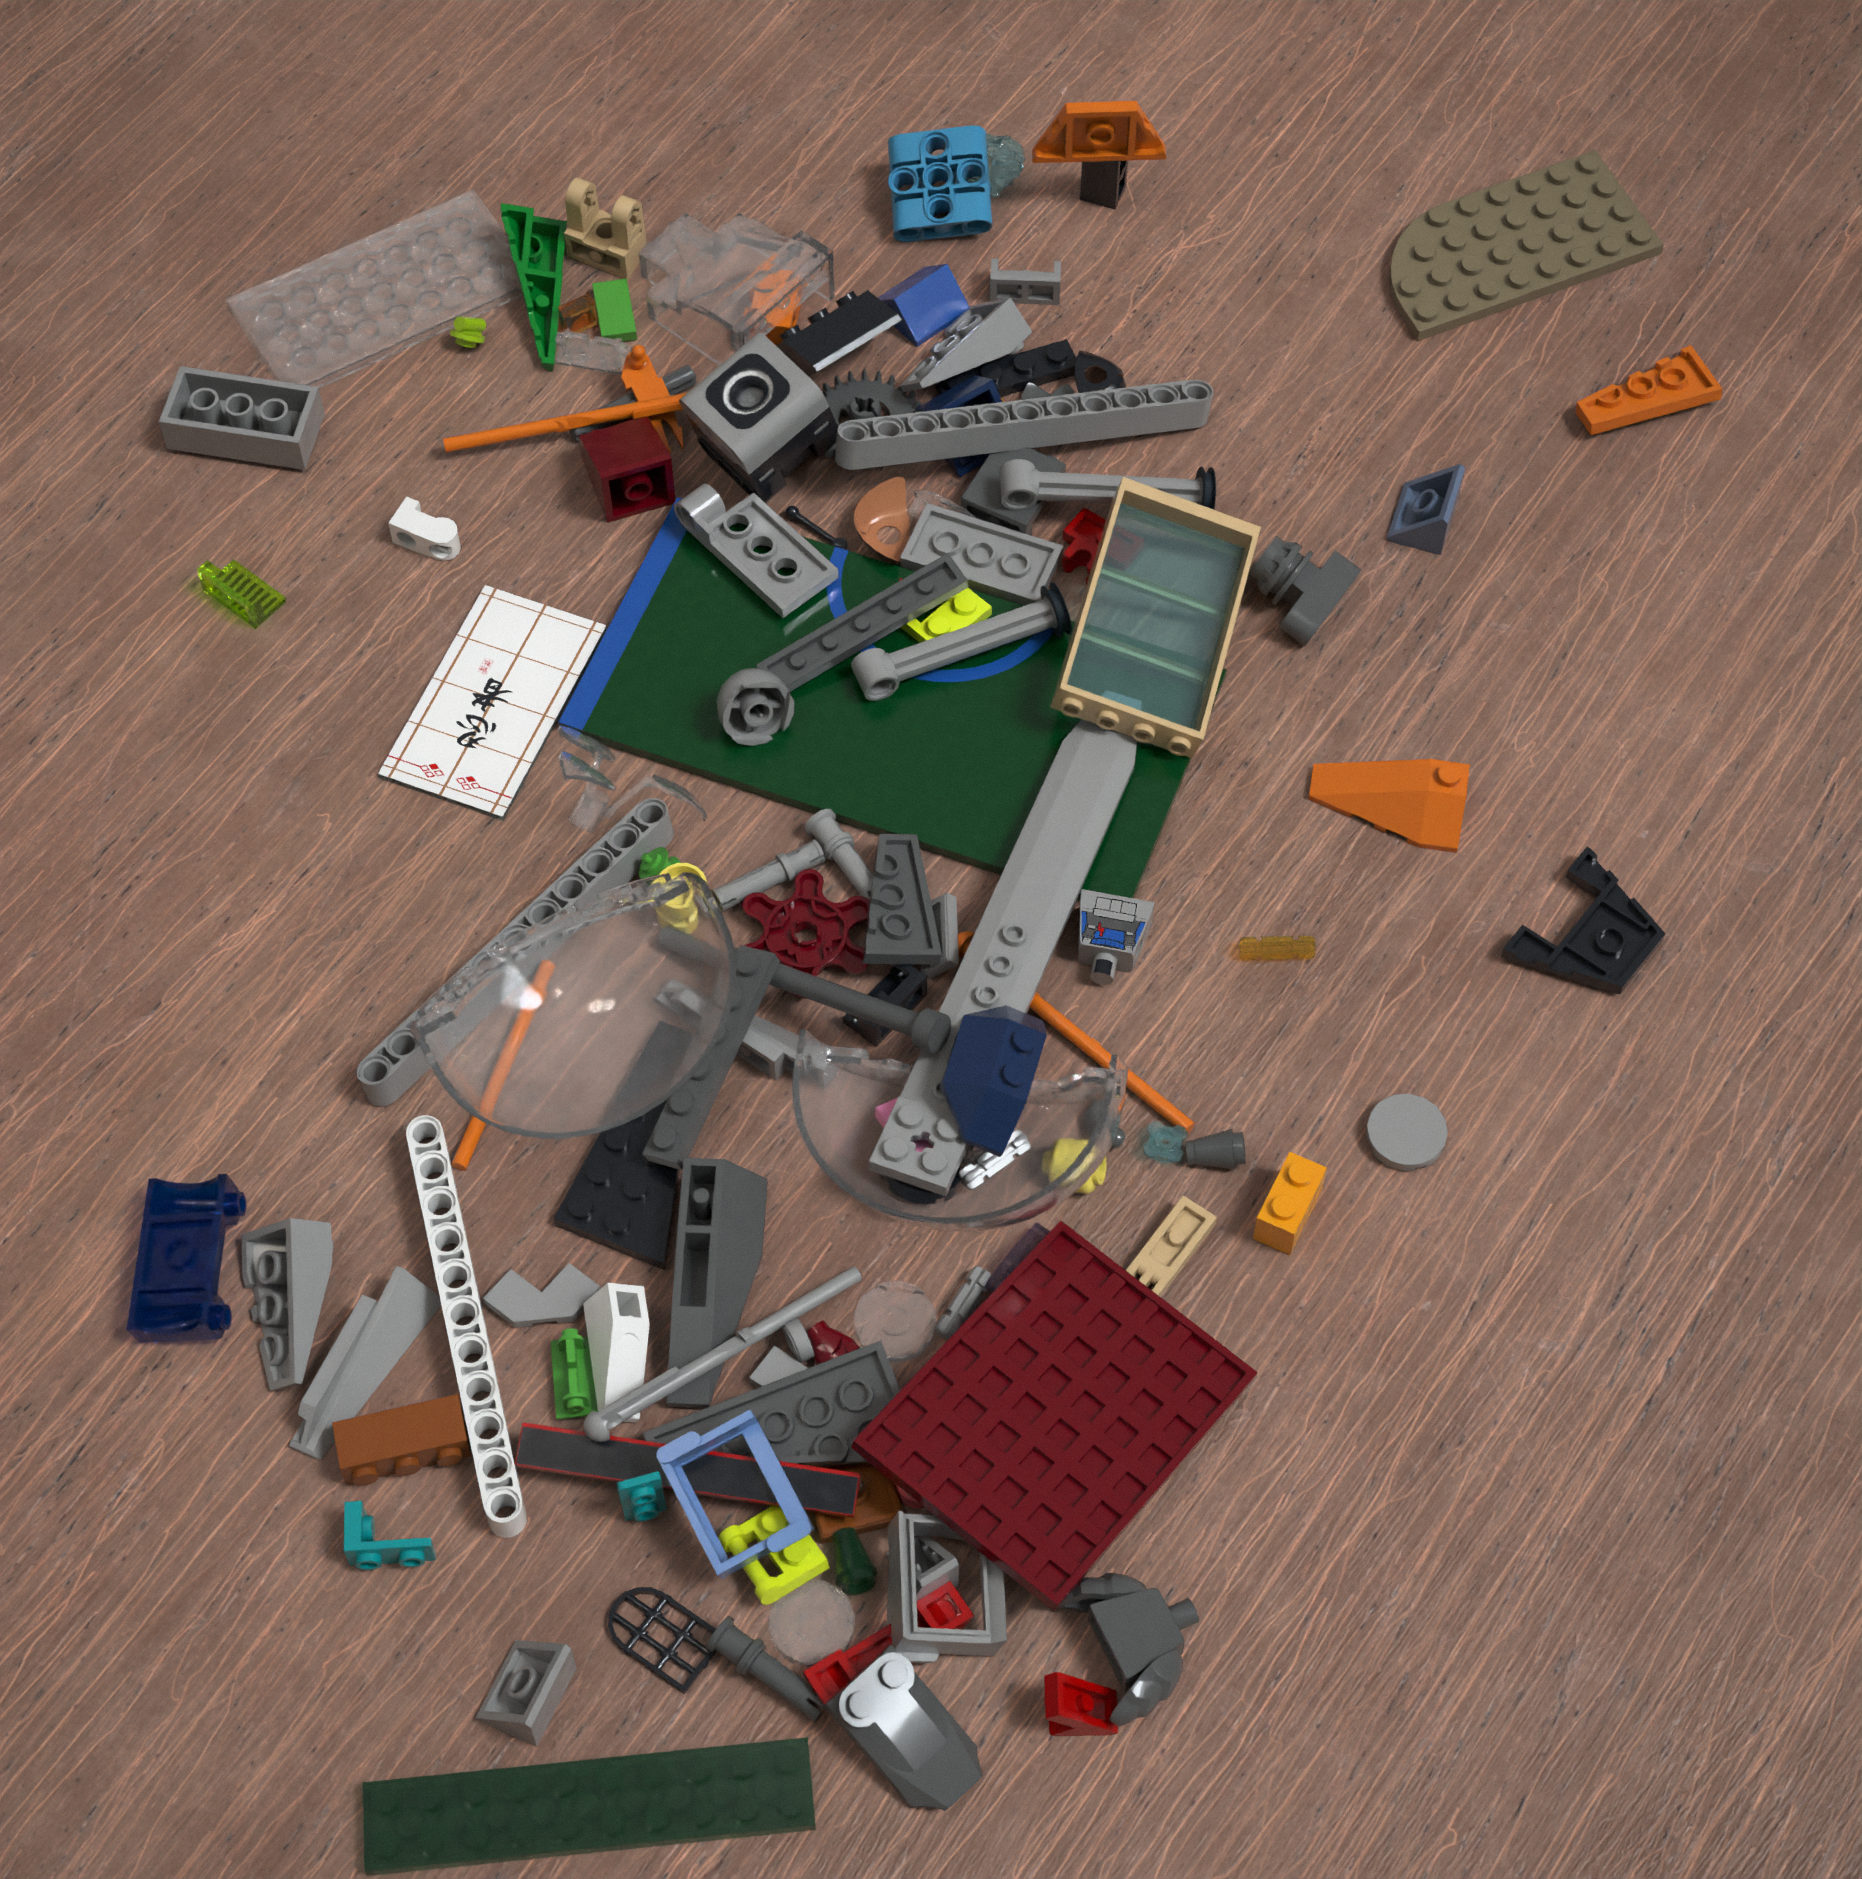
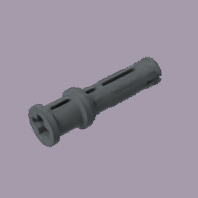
(751, 1657)

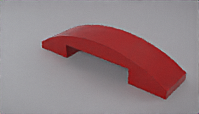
(938, 1609)

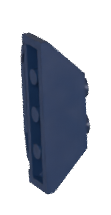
(992, 1074)

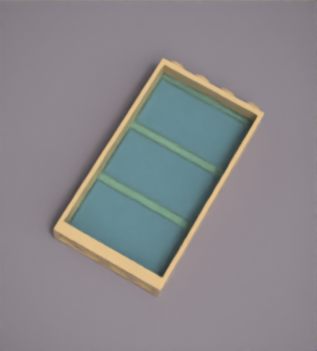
(1156, 618)

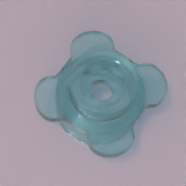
(1165, 1152)

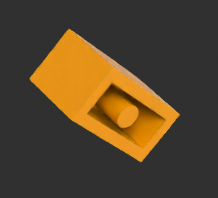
(1289, 1203)

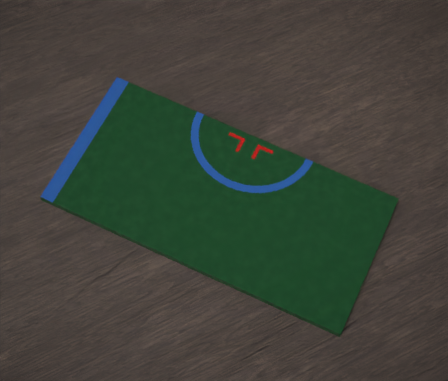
(937, 759)

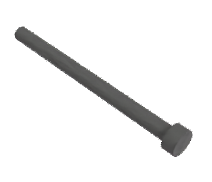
(927, 1030)

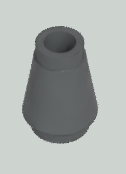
(1217, 1150)

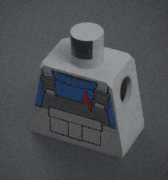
(1112, 933)

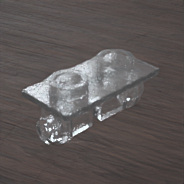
(597, 354)

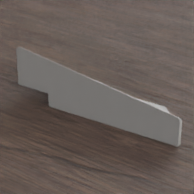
(769, 1048)

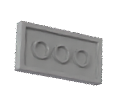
(988, 555)

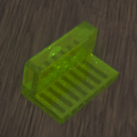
(240, 592)

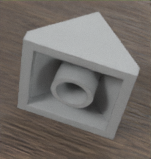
(528, 1689)

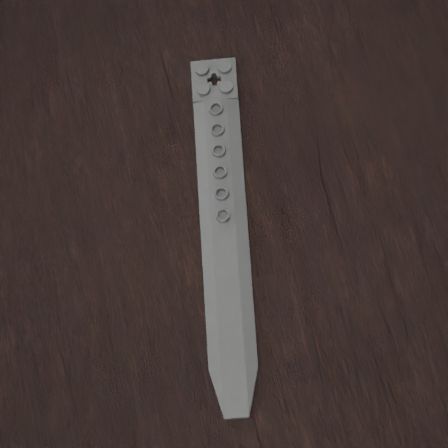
(1012, 939)

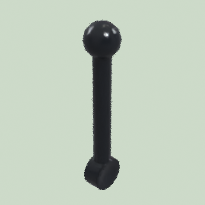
(793, 513)

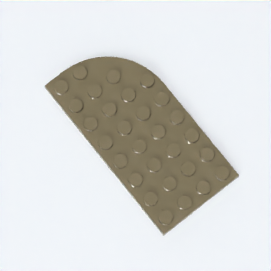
(1516, 244)

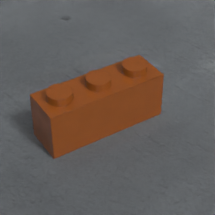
(401, 1440)

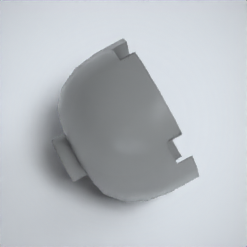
(754, 706)

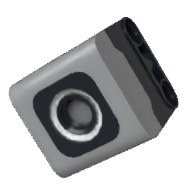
(760, 417)

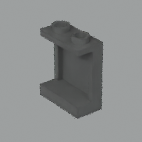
(984, 492)

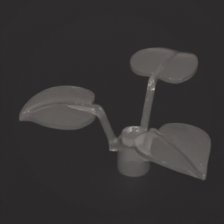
(593, 803)

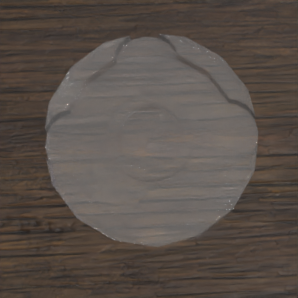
(898, 1317)
(811, 1623)

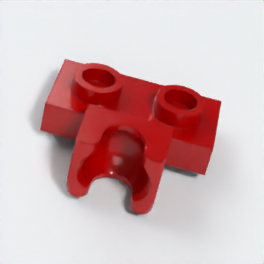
(1084, 537)

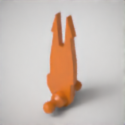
(642, 379)

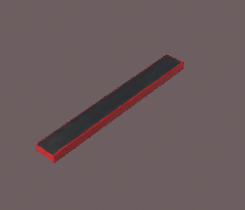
(711, 1475)

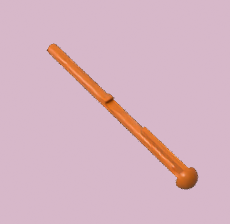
(564, 423)
(1095, 1051)

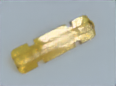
(1277, 947)

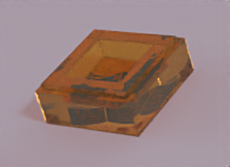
(578, 314)

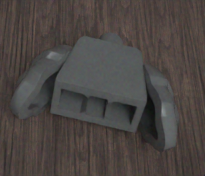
(1137, 1637)

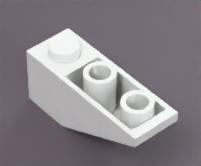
(617, 1341)

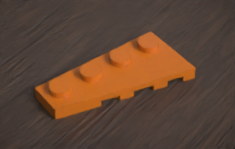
(1660, 391)

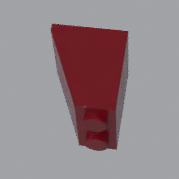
(628, 468)

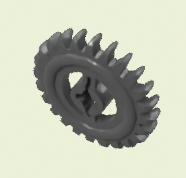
(866, 399)

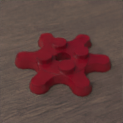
(811, 911)

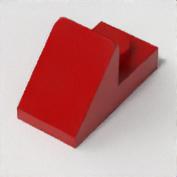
(1078, 1706)

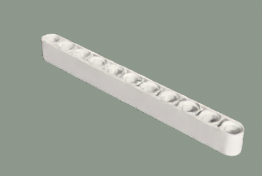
(465, 1338)

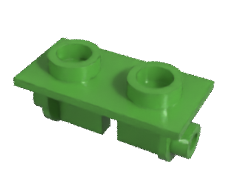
(572, 1376)

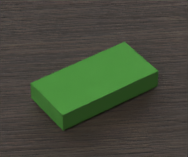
(614, 310)

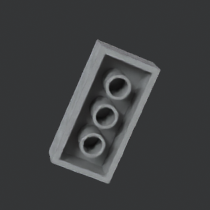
(242, 417)

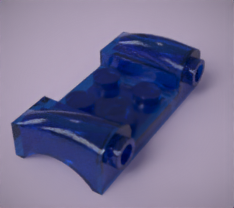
(182, 1261)

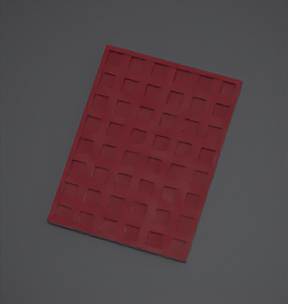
(1055, 1414)

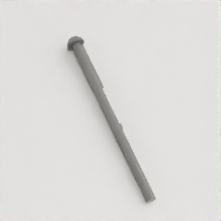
(599, 1423)

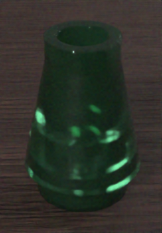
(853, 1566)

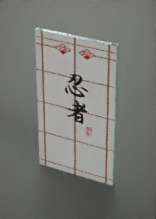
(493, 702)

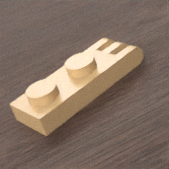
(1172, 1245)

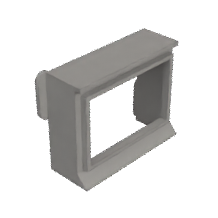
(926, 1644)

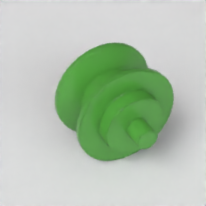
(655, 862)

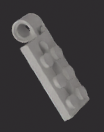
(707, 520)

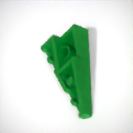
(538, 259)

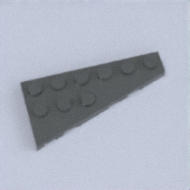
(805, 1415)

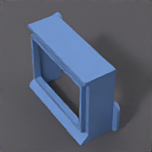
(693, 1446)

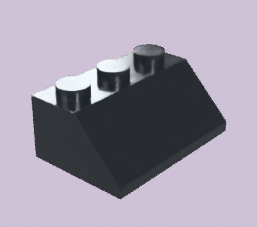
(837, 332)

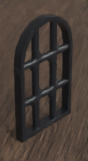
(641, 1632)

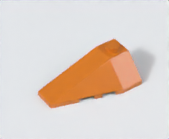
(1405, 796)

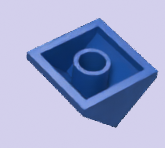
(926, 302)

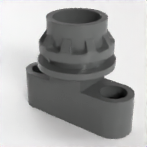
(1302, 585)

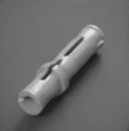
(781, 869)

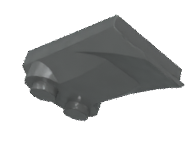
(906, 1732)

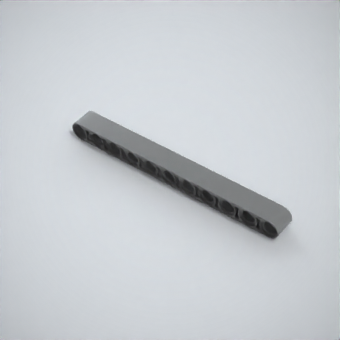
(1022, 424)
(606, 865)

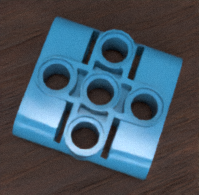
(913, 165)

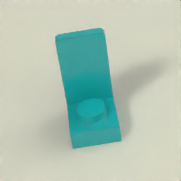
(642, 1497)
(370, 1554)

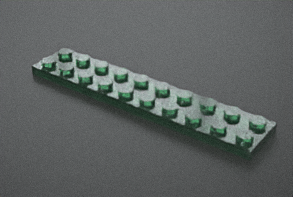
(587, 1806)

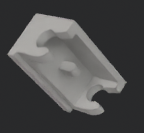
(1025, 285)

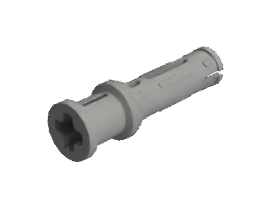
(839, 848)

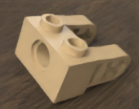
(601, 238)

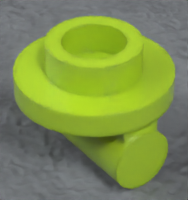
(468, 331)

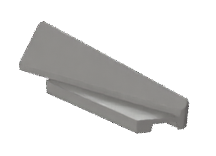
(362, 1358)

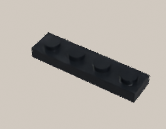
(1015, 371)

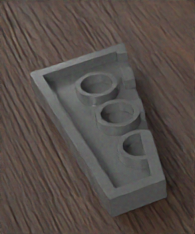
(900, 906)

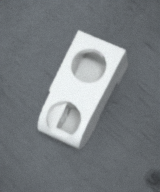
(424, 533)

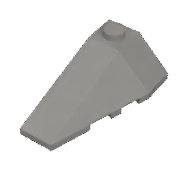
(972, 340)
(289, 1277)

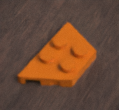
(1099, 134)

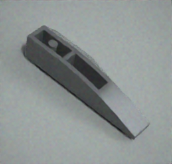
(714, 1265)

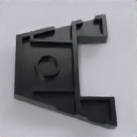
(1605, 943)

